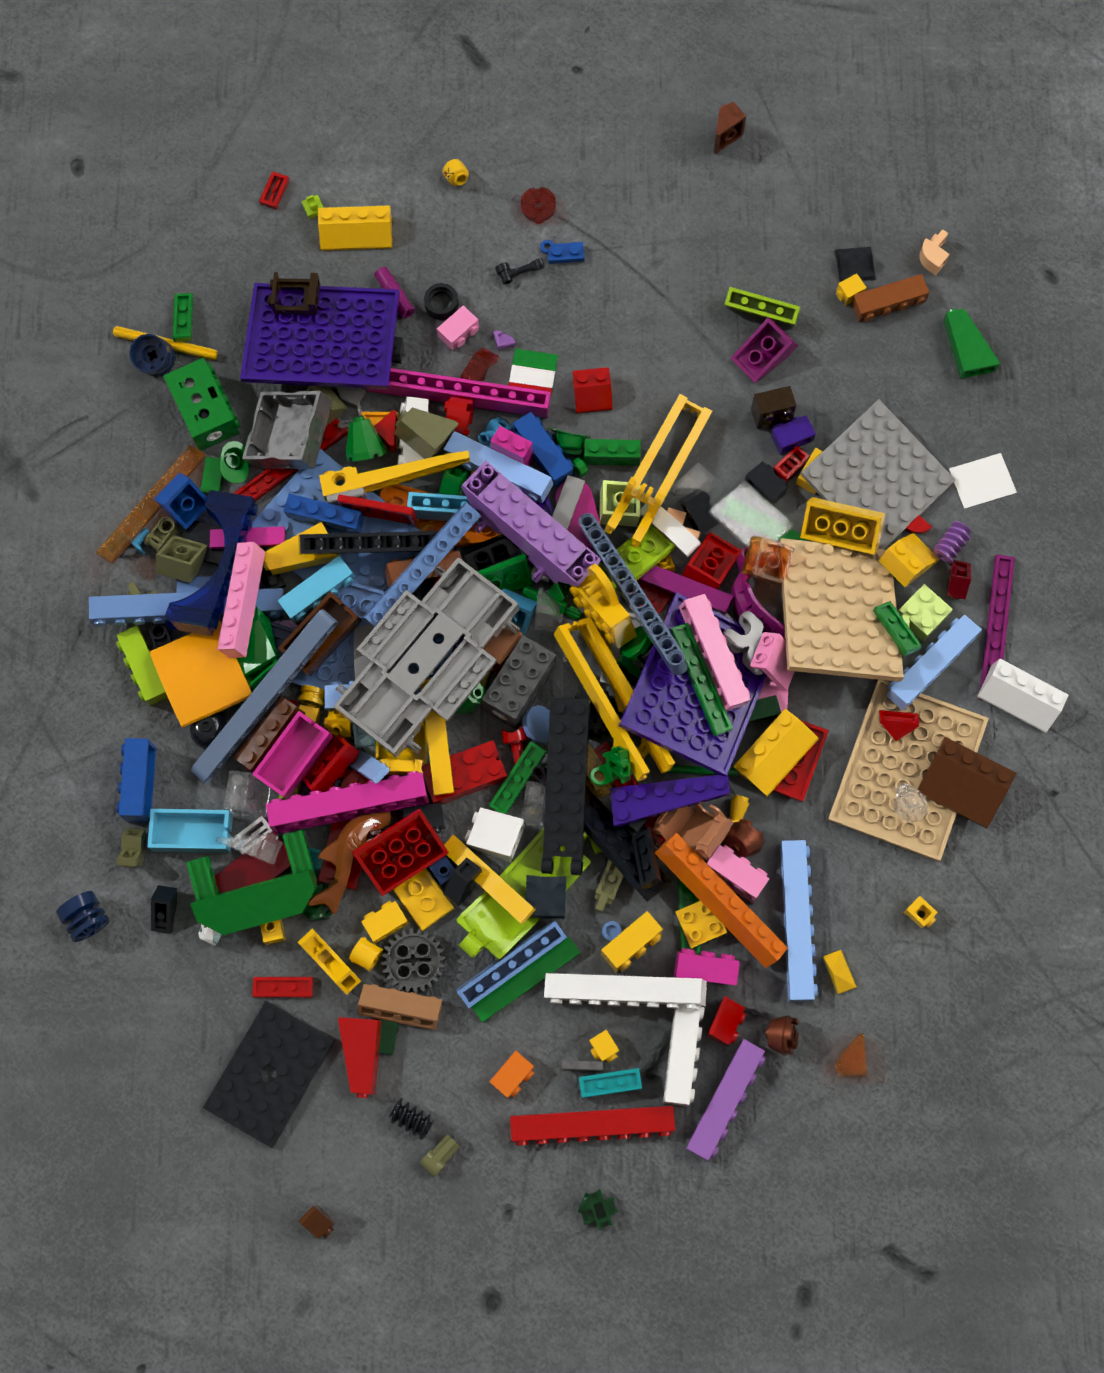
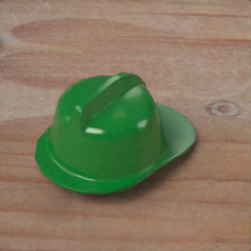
(570, 442)
(232, 465)

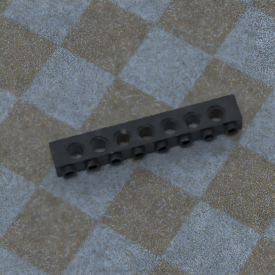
(364, 542)

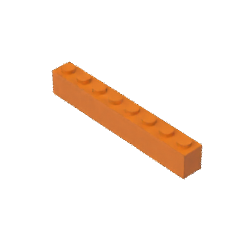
(721, 900)

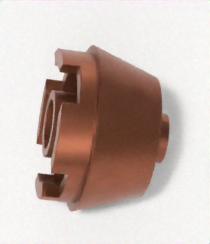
(744, 839)
(782, 1034)

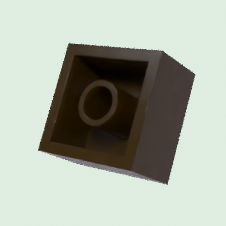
(773, 407)

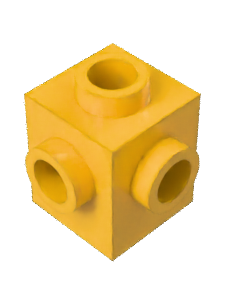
(337, 723)

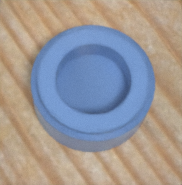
(611, 930)

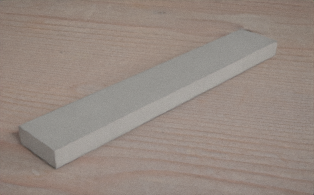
(566, 506)

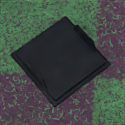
(855, 261)

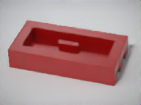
(270, 203)

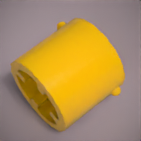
(366, 954)

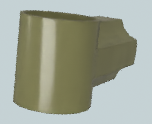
(436, 1159)

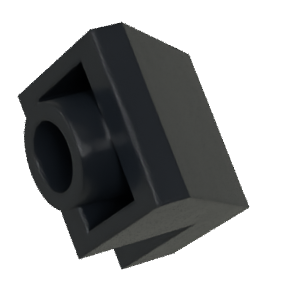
(461, 878)

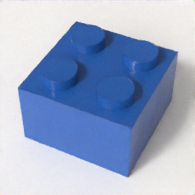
(182, 500)

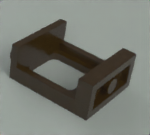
(311, 294)

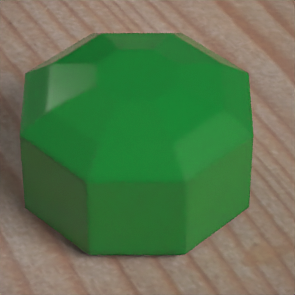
(580, 467)

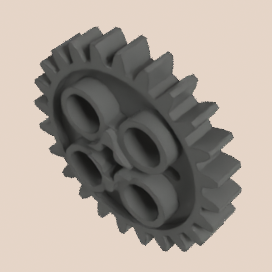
(414, 979)

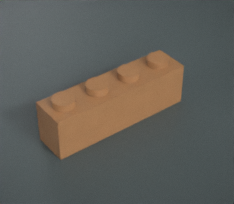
(400, 1006)

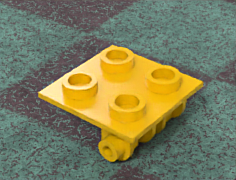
(699, 924)

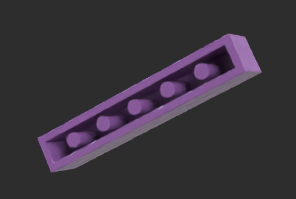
(725, 1099)

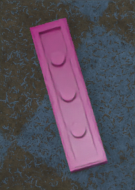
(261, 536)

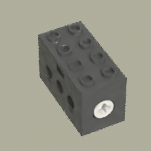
(519, 682)

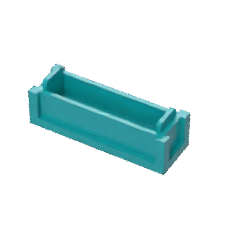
(610, 1083)

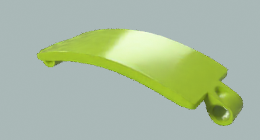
(490, 923)

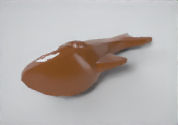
(341, 855)

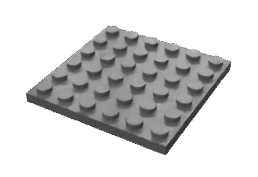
(879, 469)

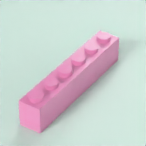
(241, 600)
(715, 652)

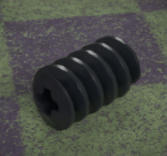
(411, 1119)

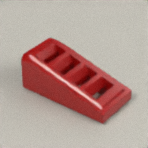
(783, 472)

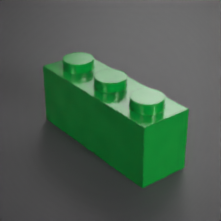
(612, 452)

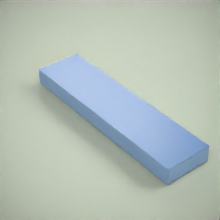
(369, 767)

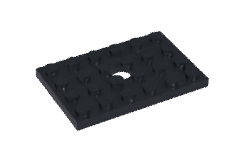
(263, 1106)

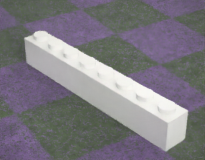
(625, 989)

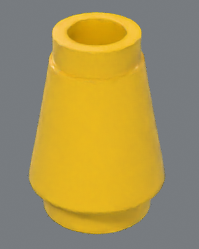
(738, 807)

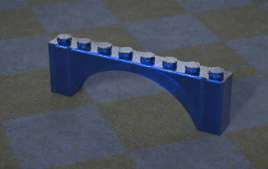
(201, 609)

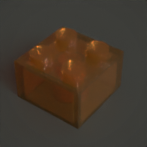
(767, 560)

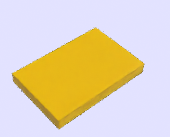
(423, 899)

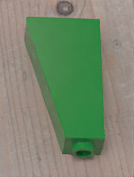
(968, 346)

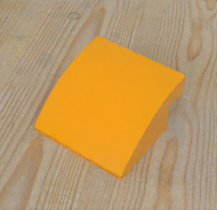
(199, 676)

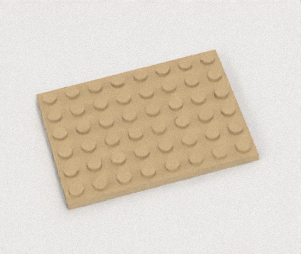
(832, 616)
(883, 764)

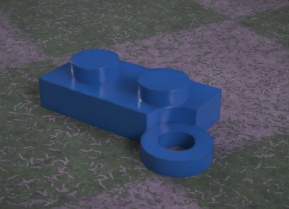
(563, 252)

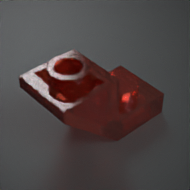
(479, 364)

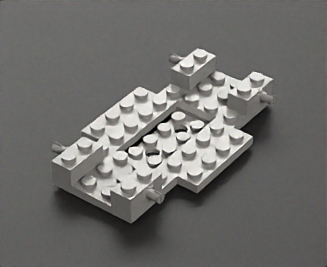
(386, 702)

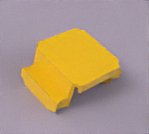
(408, 759)

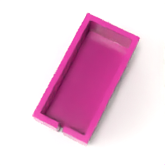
(293, 755)

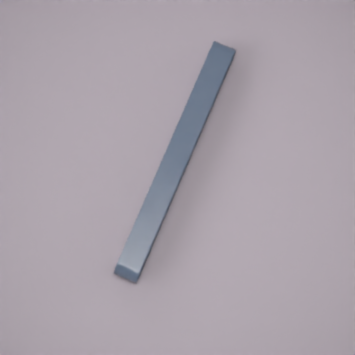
(635, 598)
(264, 696)

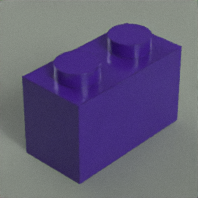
(792, 434)

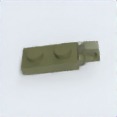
(608, 886)

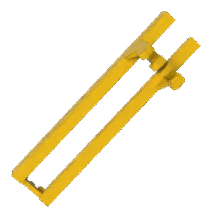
(634, 482)
(599, 699)

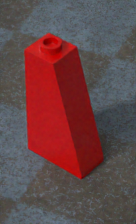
(361, 1053)

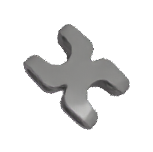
(746, 643)

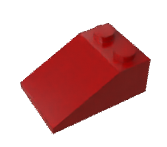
(712, 561)

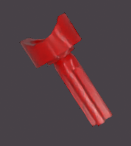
(515, 739)

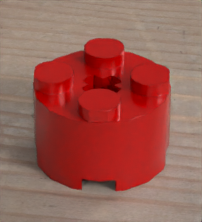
(460, 411)

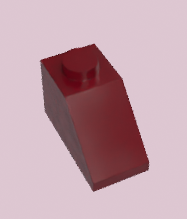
(959, 580)

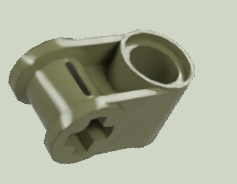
(159, 534)

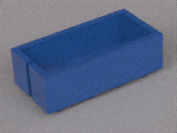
(137, 780)

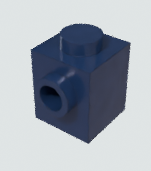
(442, 871)

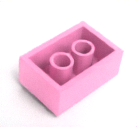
(738, 873)

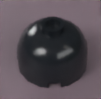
(207, 729)

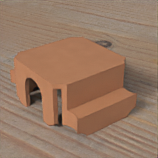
(697, 828)

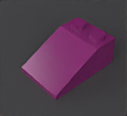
(764, 350)

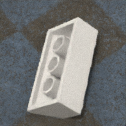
(1022, 695)

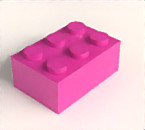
(706, 966)

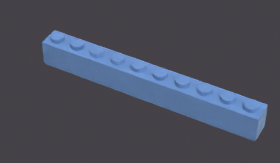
(153, 607)

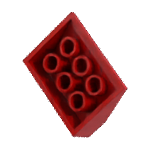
(400, 852)

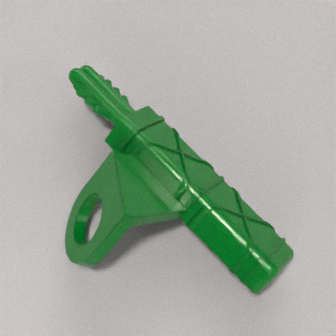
(558, 594)

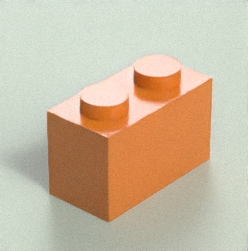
(512, 1075)

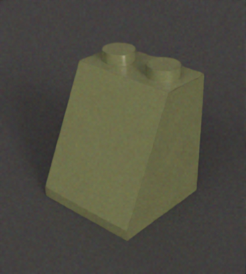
(424, 431)

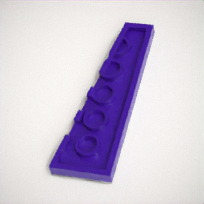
(650, 799)

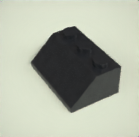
(490, 552)

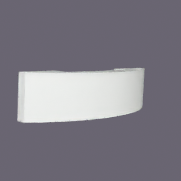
(673, 530)

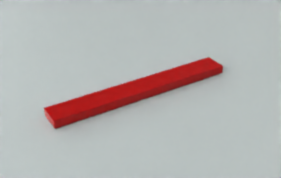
(273, 477)

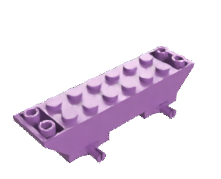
(511, 512)

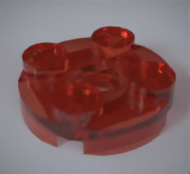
(542, 213)

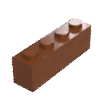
(890, 298)
(395, 567)

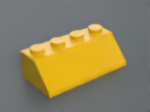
(355, 228)
(776, 752)

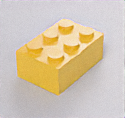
(632, 942)

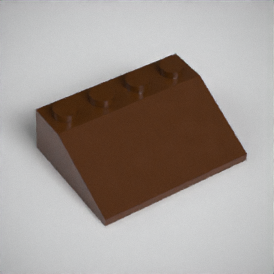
(966, 782)

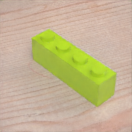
(762, 306)
(140, 661)

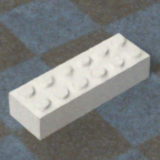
(682, 1056)

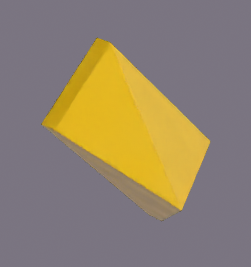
(839, 972)

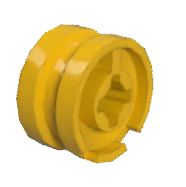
(312, 695)

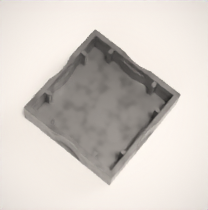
(287, 430)

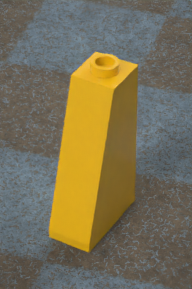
(286, 555)

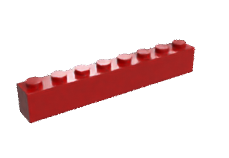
(592, 1124)

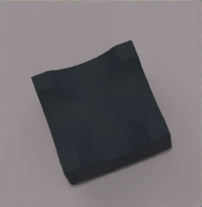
(546, 896)

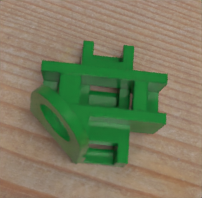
(616, 767)

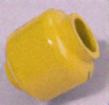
(455, 172)

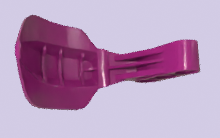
(745, 601)

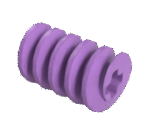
(952, 541)

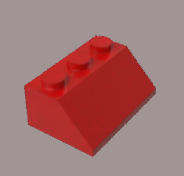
(331, 764)

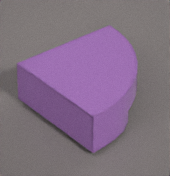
(503, 340)

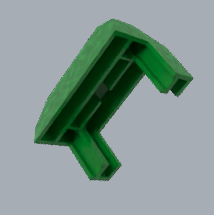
(257, 902)

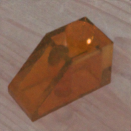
(852, 1059)

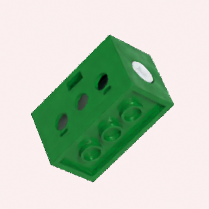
(202, 404)

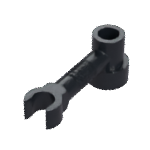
(506, 274)

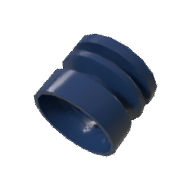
(143, 350)
(82, 916)

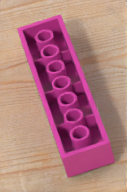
(346, 803)

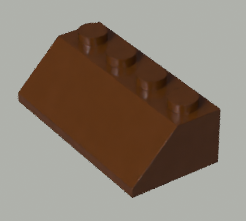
(265, 733)

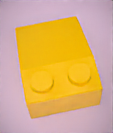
(908, 559)

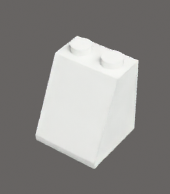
(495, 834)

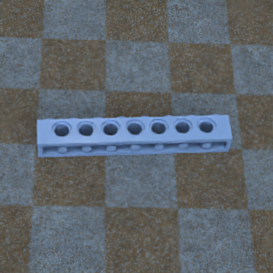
(424, 562)

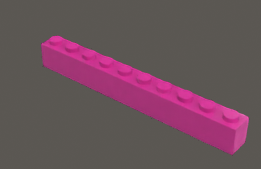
(484, 394)

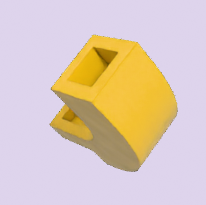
(329, 961)

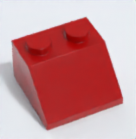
(592, 390)
(725, 1022)

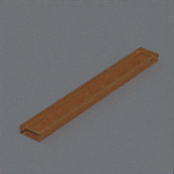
(147, 507)

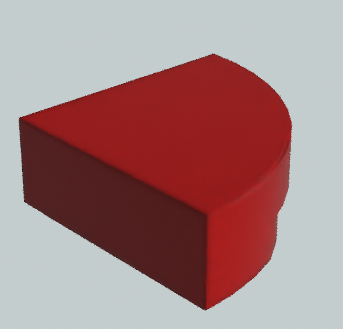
(918, 525)

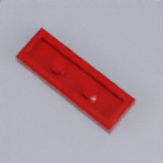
(282, 987)

